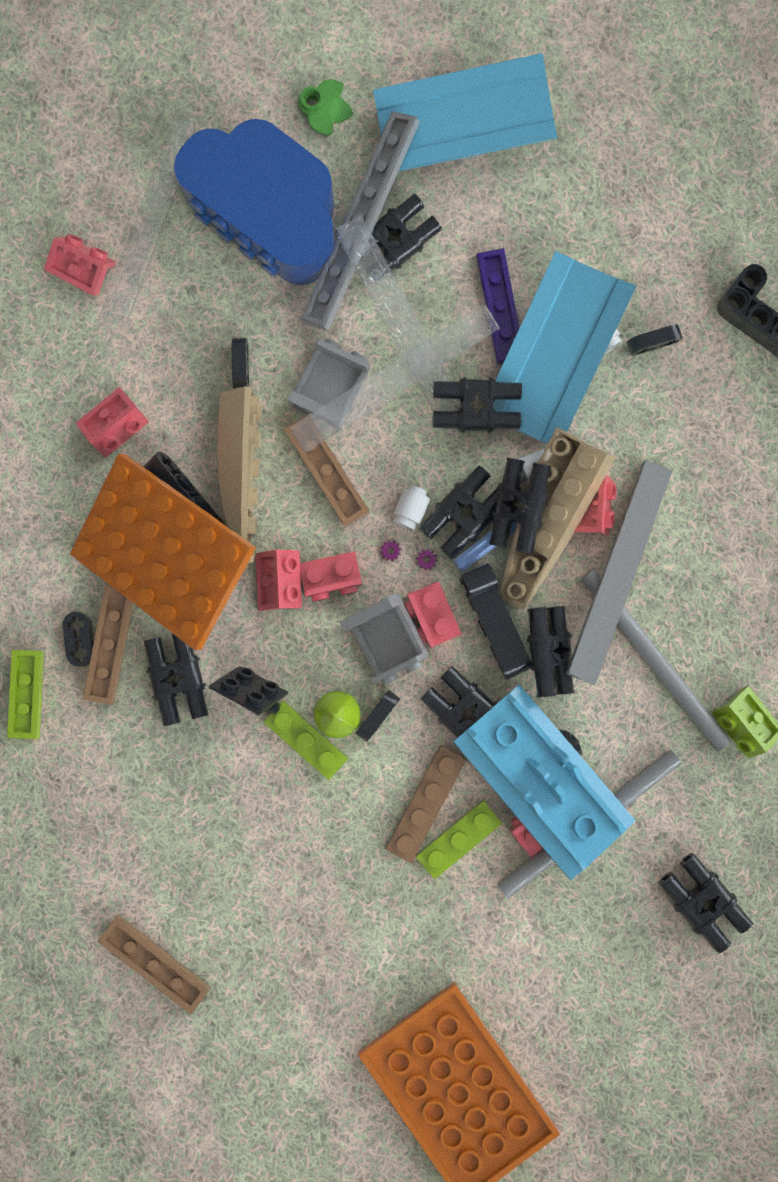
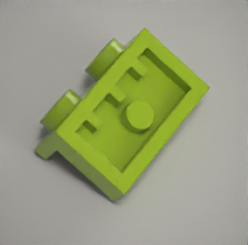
(748, 723)

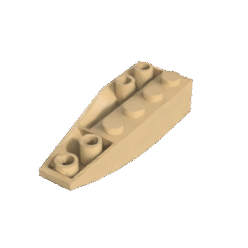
(236, 459)
(572, 485)

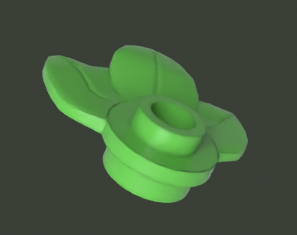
(329, 106)

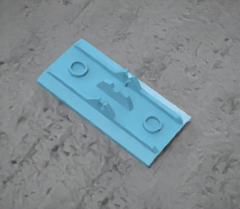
(472, 110)
(562, 344)
(544, 782)

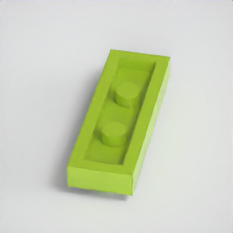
(25, 694)
(306, 740)
(458, 839)

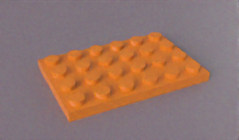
(161, 551)
(458, 1091)

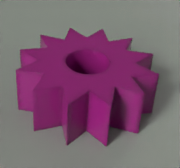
(390, 545)
(432, 559)

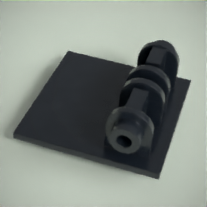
(250, 691)

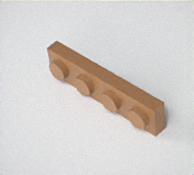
(332, 480)
(108, 647)
(426, 804)
(154, 964)

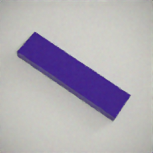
(499, 300)

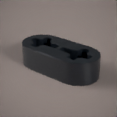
(654, 340)
(240, 362)
(71, 640)
(378, 715)

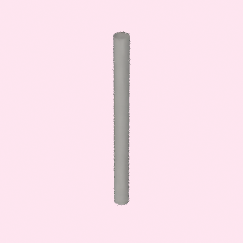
(665, 672)
(625, 795)

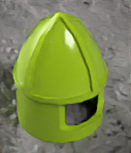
(336, 714)

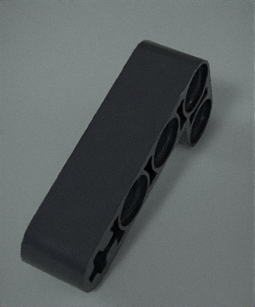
(751, 306)
(166, 470)
(495, 621)

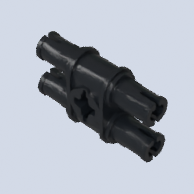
(410, 240)
(487, 393)
(533, 498)
(449, 511)
(550, 651)
(164, 691)
(468, 696)
(691, 905)

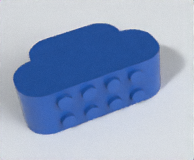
(262, 196)

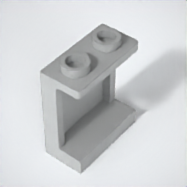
(327, 376)
(387, 638)

